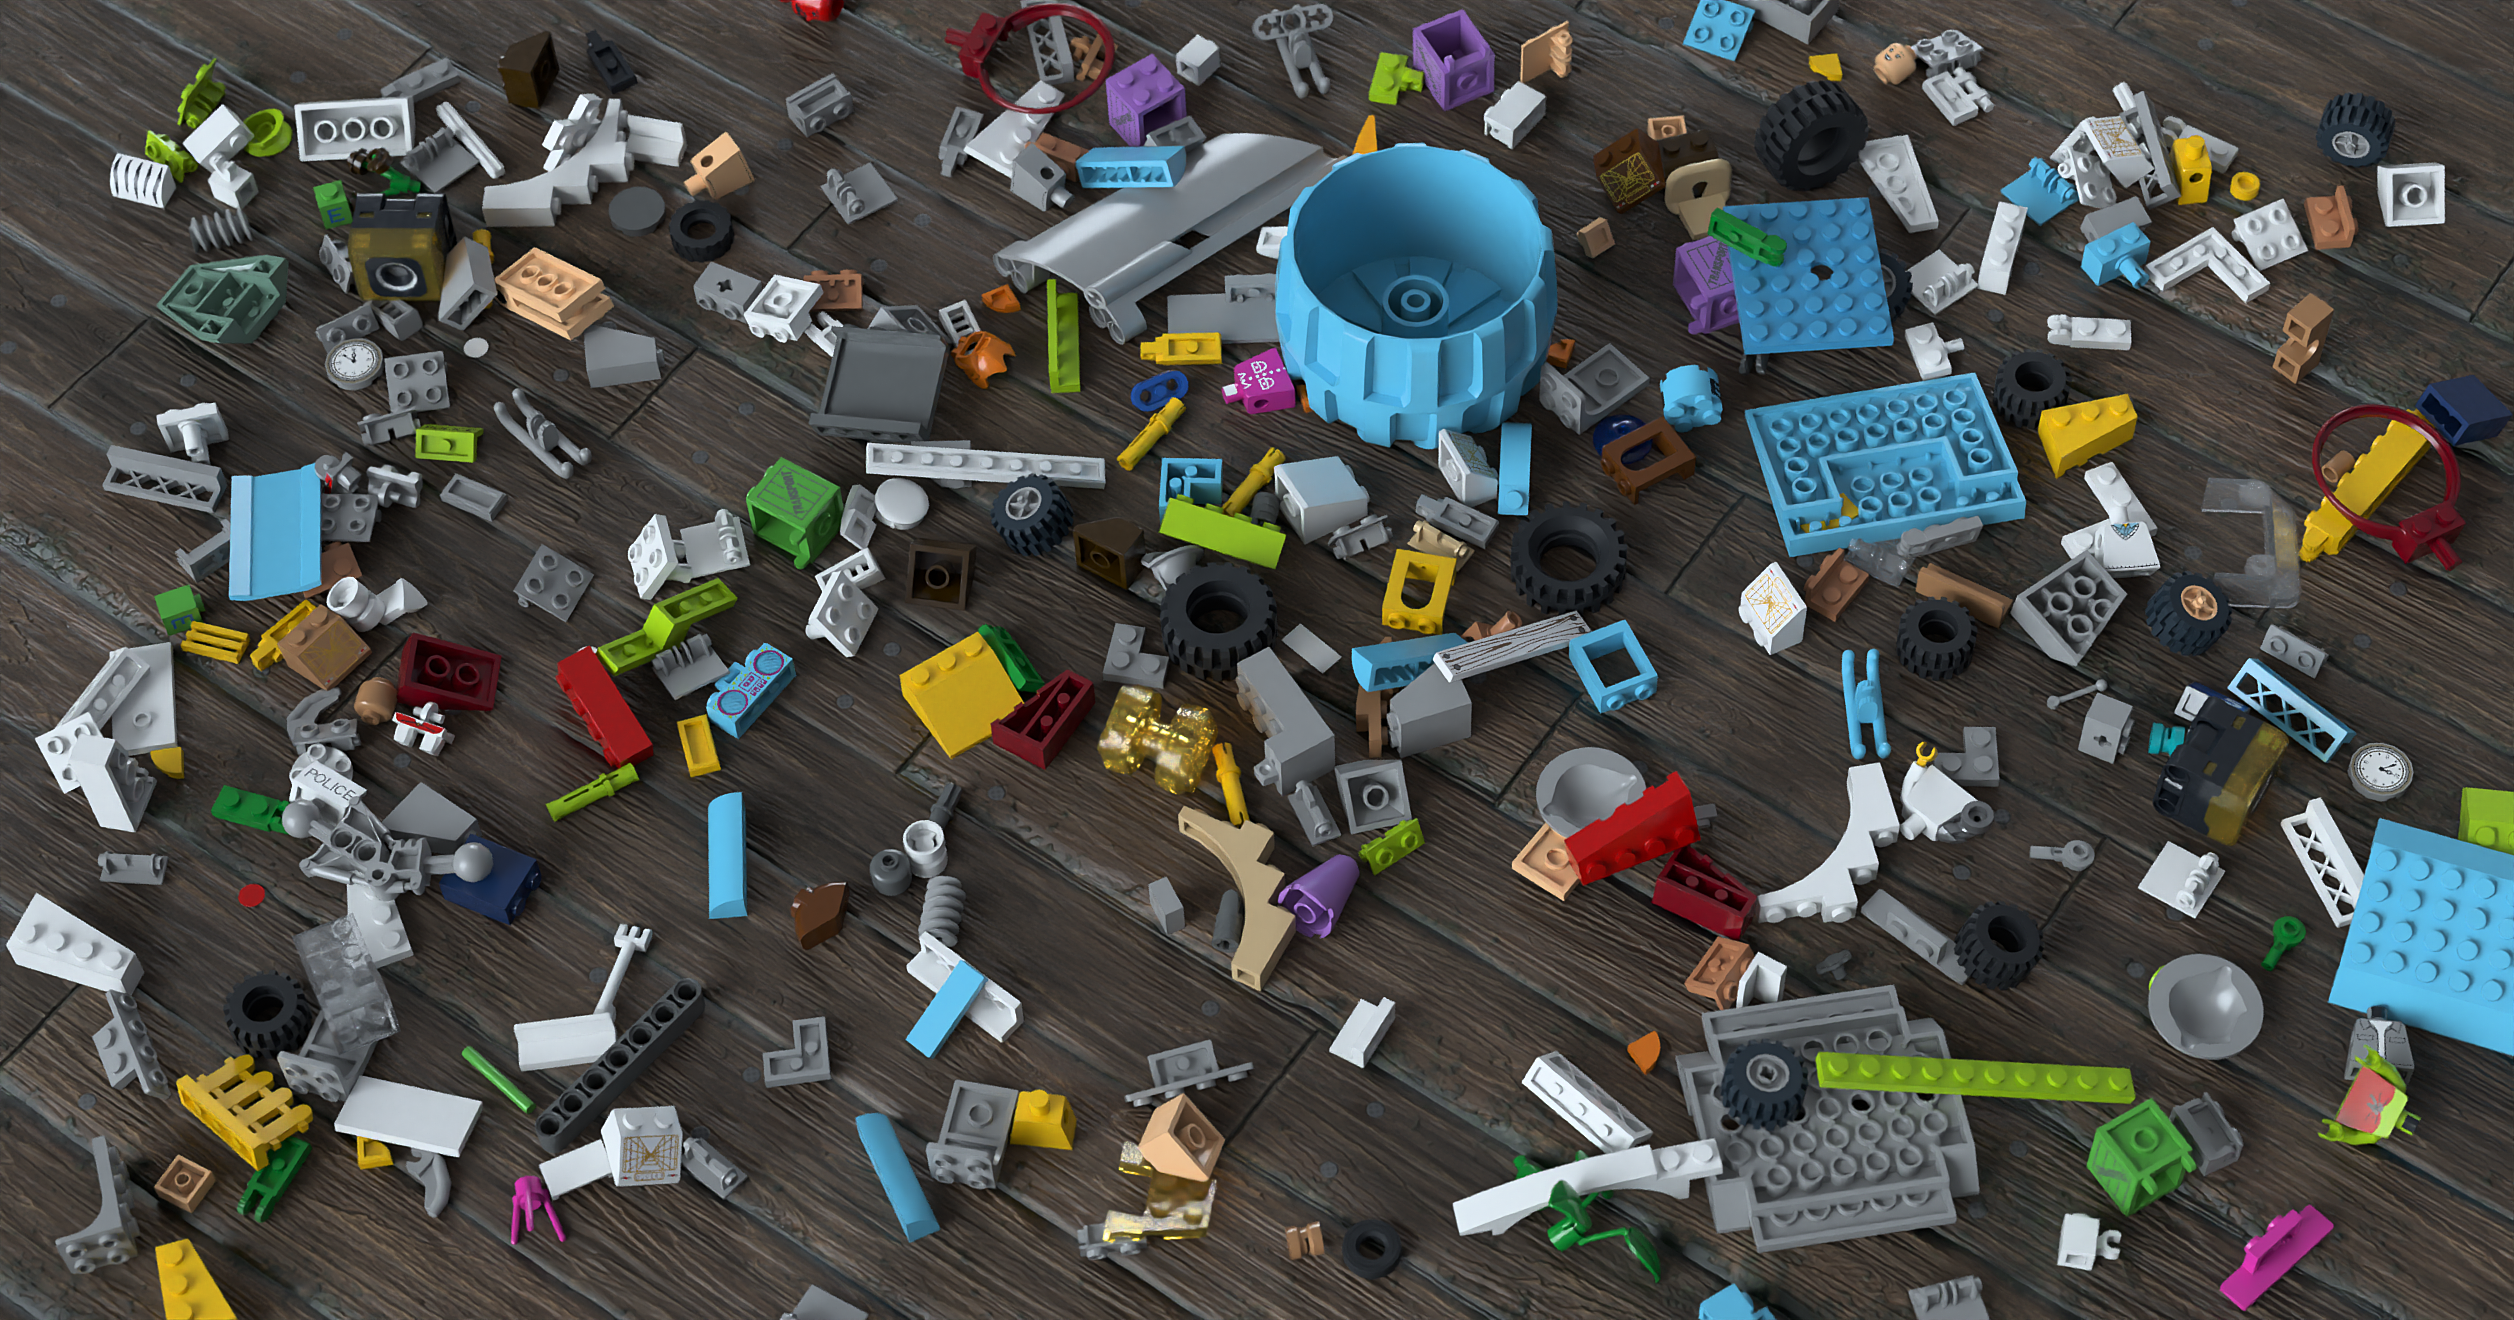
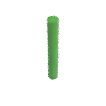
(499, 1079)

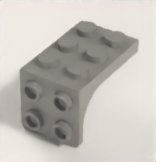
(1590, 388)
(321, 1068)
(973, 1135)
(113, 1232)

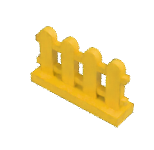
(244, 1128)

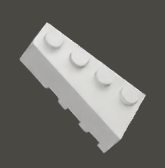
(111, 781)
(71, 949)

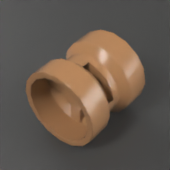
(1297, 1244)

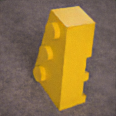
(2085, 429)
(188, 1286)

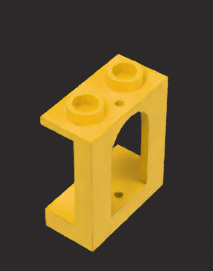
(1420, 567)

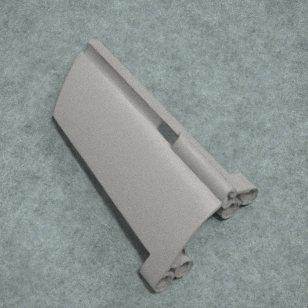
(1125, 241)

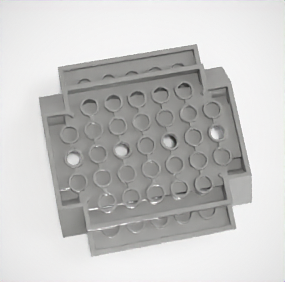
(1837, 1167)

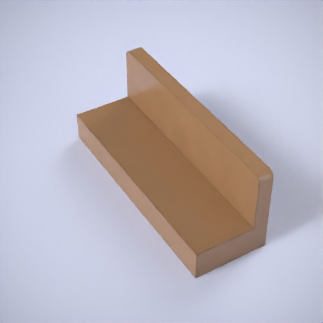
(1980, 601)

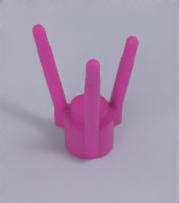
(529, 1197)

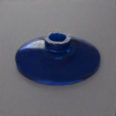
(1610, 430)

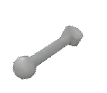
(2054, 701)

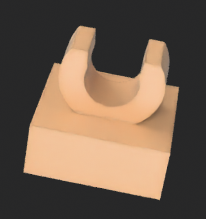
(1596, 237)

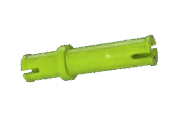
(592, 792)

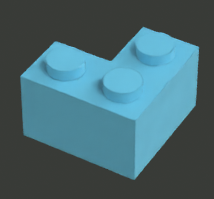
(1192, 478)

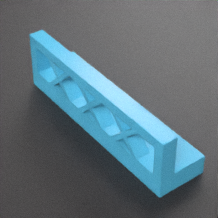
(2298, 700)

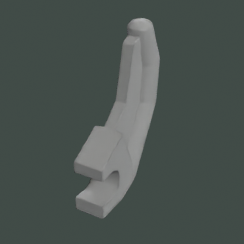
(310, 708)
(435, 1177)

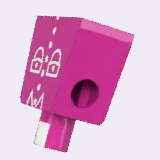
(1261, 384)

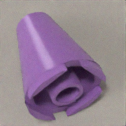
(1320, 895)

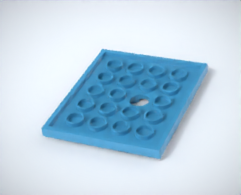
(1788, 304)

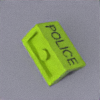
(447, 443)

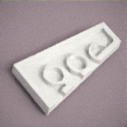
(1012, 130)
(1899, 179)
(379, 924)

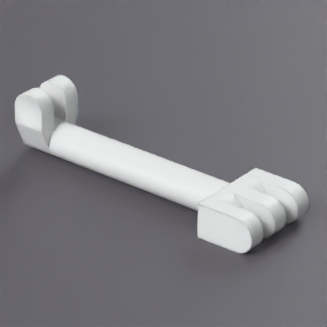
(629, 945)

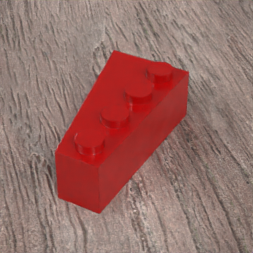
(603, 709)
(1635, 832)

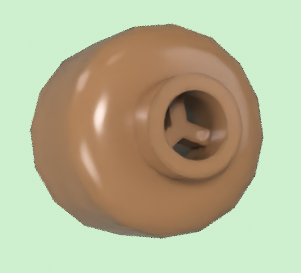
(376, 701)

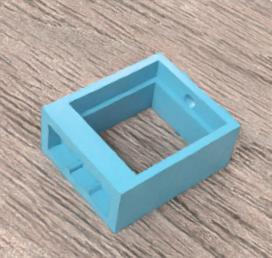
(1604, 642)

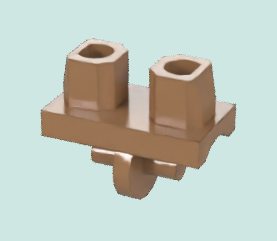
(1082, 49)

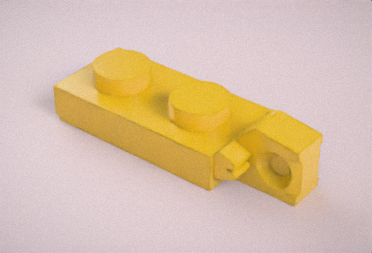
(1184, 349)
(268, 649)

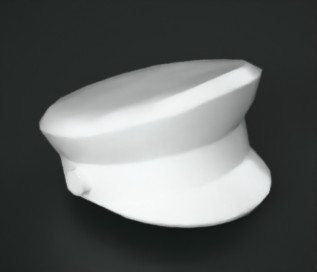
(901, 503)

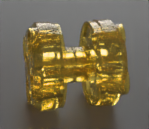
(1136, 731)

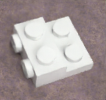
(783, 308)

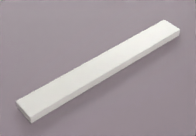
(982, 465)

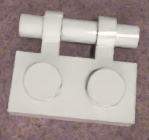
(1951, 98)

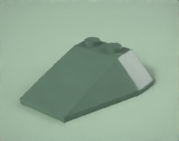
(228, 298)

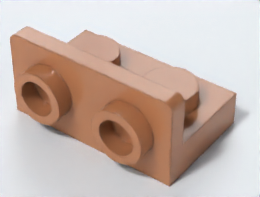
(1061, 152)
(2331, 220)
(840, 290)
(1834, 586)
(1721, 971)

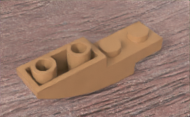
(1370, 710)

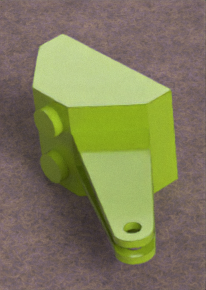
(2487, 819)

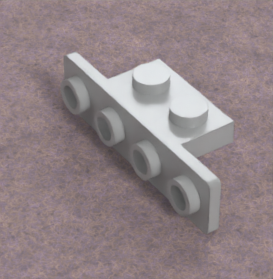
(1915, 934)
(127, 1049)
(1184, 1068)

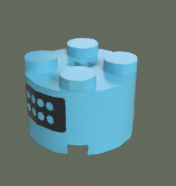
(1691, 397)

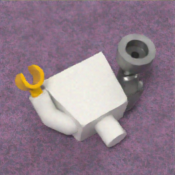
(1939, 805)

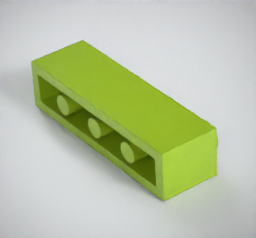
(1222, 533)

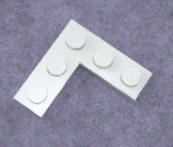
(2212, 251)
(2111, 492)

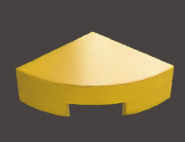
(1826, 65)
(169, 761)
(372, 1153)

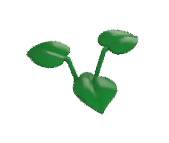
(1577, 1222)

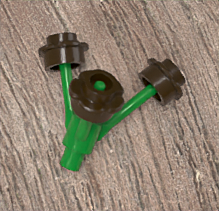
(379, 162)

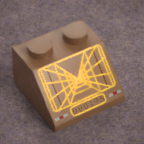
(323, 648)

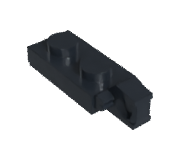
(609, 63)

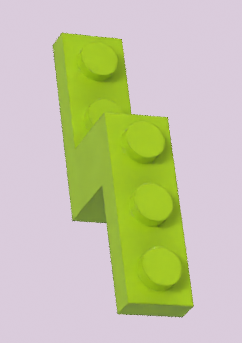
(666, 626)

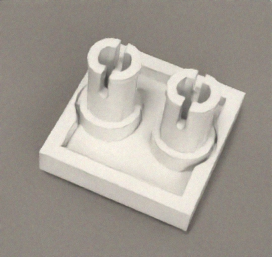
(193, 430)
(655, 558)
(841, 615)

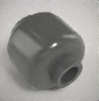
(890, 872)

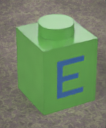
(333, 204)
(179, 609)

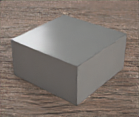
(1166, 905)

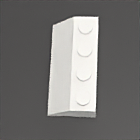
(339, 127)

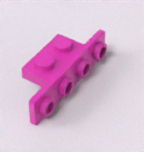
(2275, 1254)

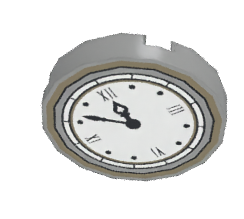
(354, 364)
(2380, 771)

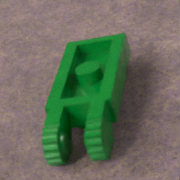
(1746, 238)
(1012, 658)
(249, 809)
(274, 1178)

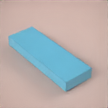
(947, 1009)

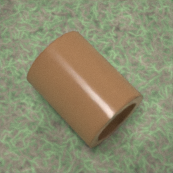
(2338, 466)

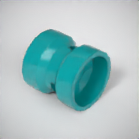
(2165, 739)

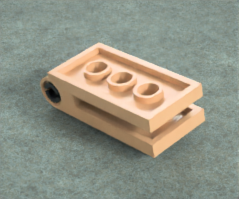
(552, 293)

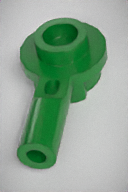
(2287, 933)

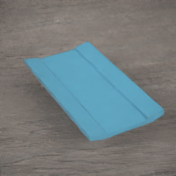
(275, 534)

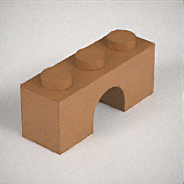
(2307, 328)

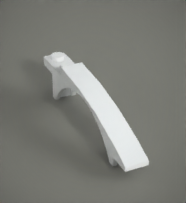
(1658, 1170)

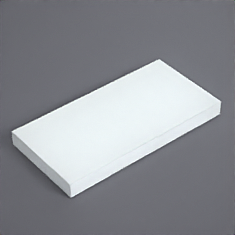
(408, 1116)

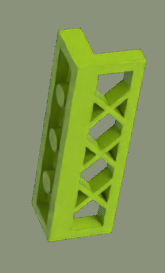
(1063, 340)

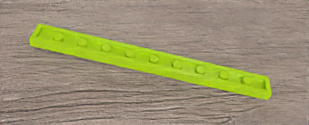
(1974, 1077)

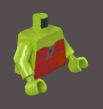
(2372, 1104)

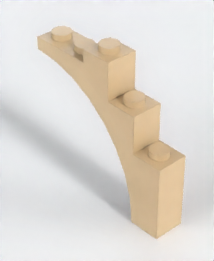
(1244, 855)

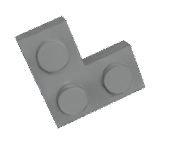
(1128, 664)
(1977, 764)
(806, 1062)

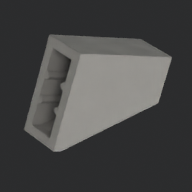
(466, 284)
(620, 357)
(431, 817)

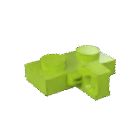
(1392, 77)

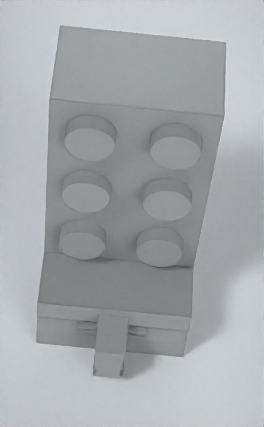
(1299, 739)

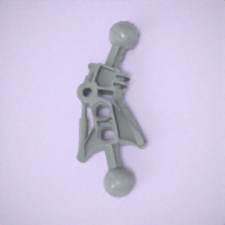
(386, 874)

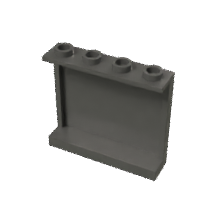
(882, 385)

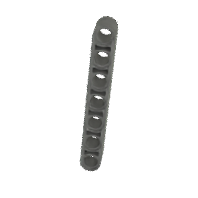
(615, 1078)

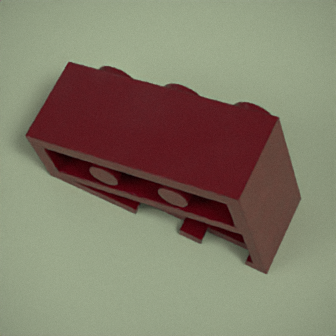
(1047, 720)
(1704, 894)

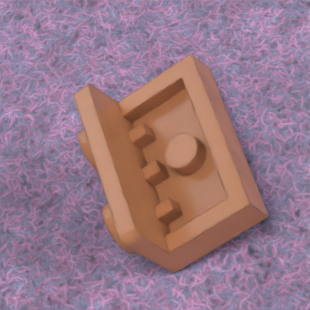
(336, 564)

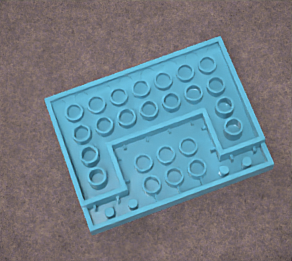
(1895, 451)

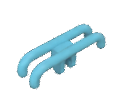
(1864, 704)

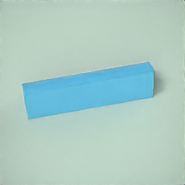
(1132, 167)
(1398, 662)
(727, 856)
(896, 1176)

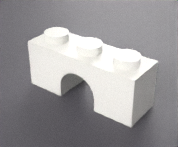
(2002, 248)

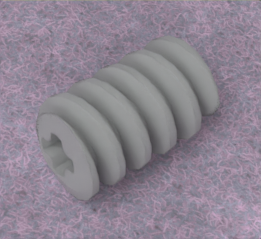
(219, 229)
(942, 909)

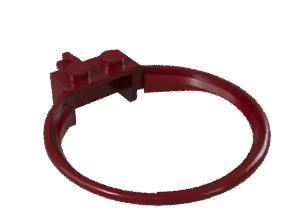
(990, 28)
(2423, 532)

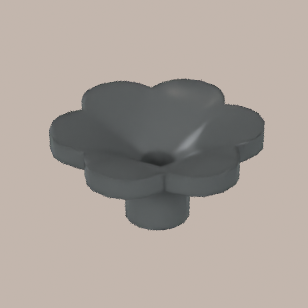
(1834, 964)

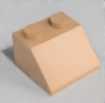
(1181, 1140)

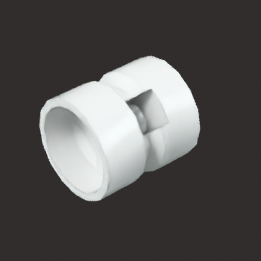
(355, 604)
(925, 848)

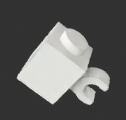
(232, 183)
(2081, 1242)

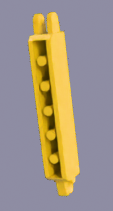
(2365, 488)

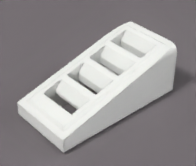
(954, 312)
(852, 563)

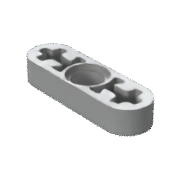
(1311, 11)

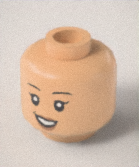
(1895, 63)

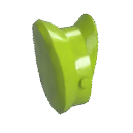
(269, 133)

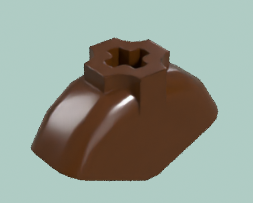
(820, 912)

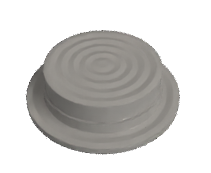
(1586, 787)
(2205, 1006)

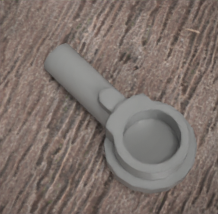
(2075, 855)

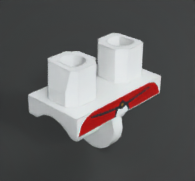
(434, 735)

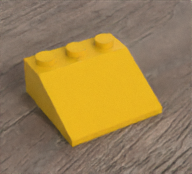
(960, 694)

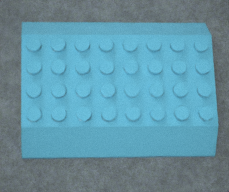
(2433, 937)

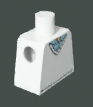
(2125, 546)

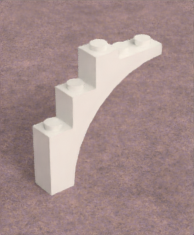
(573, 182)
(1854, 860)

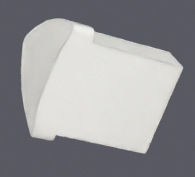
(399, 599)

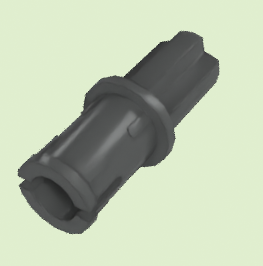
(943, 811)

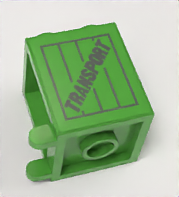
(795, 510)
(2139, 1157)

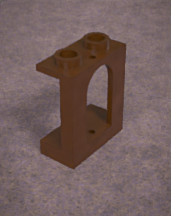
(1630, 483)

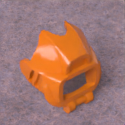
(985, 358)

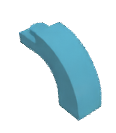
(1514, 468)

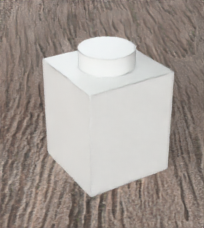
(1198, 60)

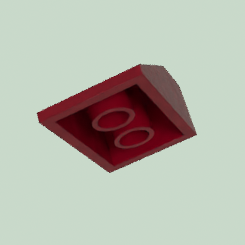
(447, 675)

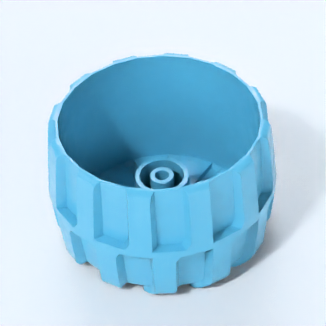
(1416, 294)

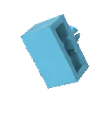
(2116, 255)

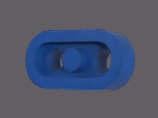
(1158, 391)

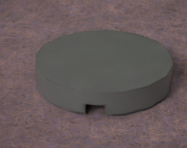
(637, 211)

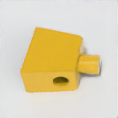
(2189, 161)
(1043, 1121)

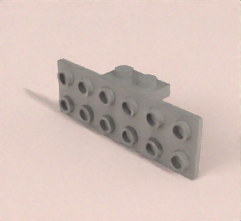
(1240, 314)

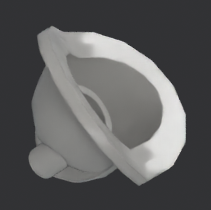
(1171, 564)

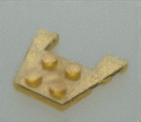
(1173, 1208)

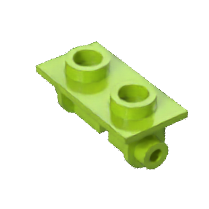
(166, 152)
(1397, 844)

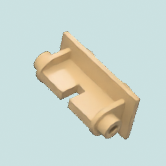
(1434, 542)

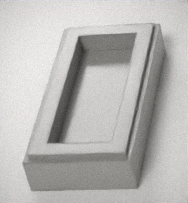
(473, 497)

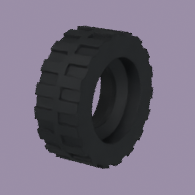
(702, 249)

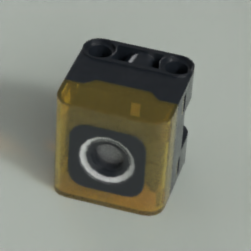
(400, 246)
(2220, 771)

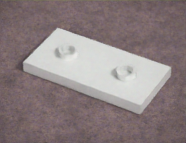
(148, 713)

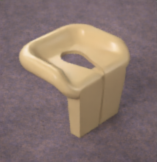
(1697, 212)

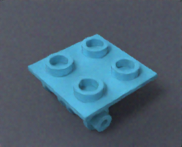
(1719, 28)
(2041, 192)

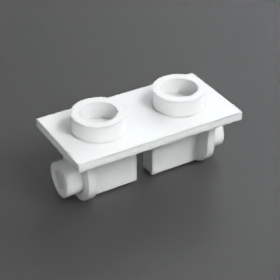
(2075, 141)

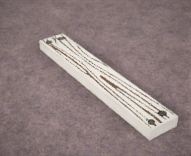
(1510, 646)

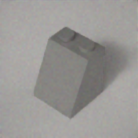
(1429, 713)

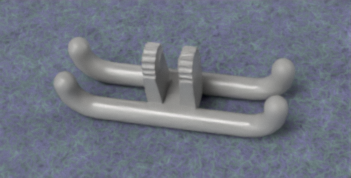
(1299, 55)
(541, 436)

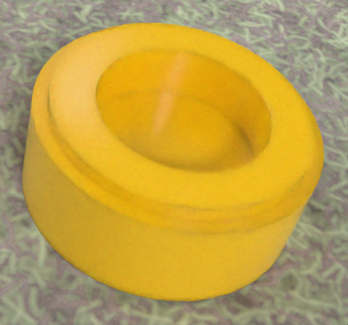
(2245, 186)

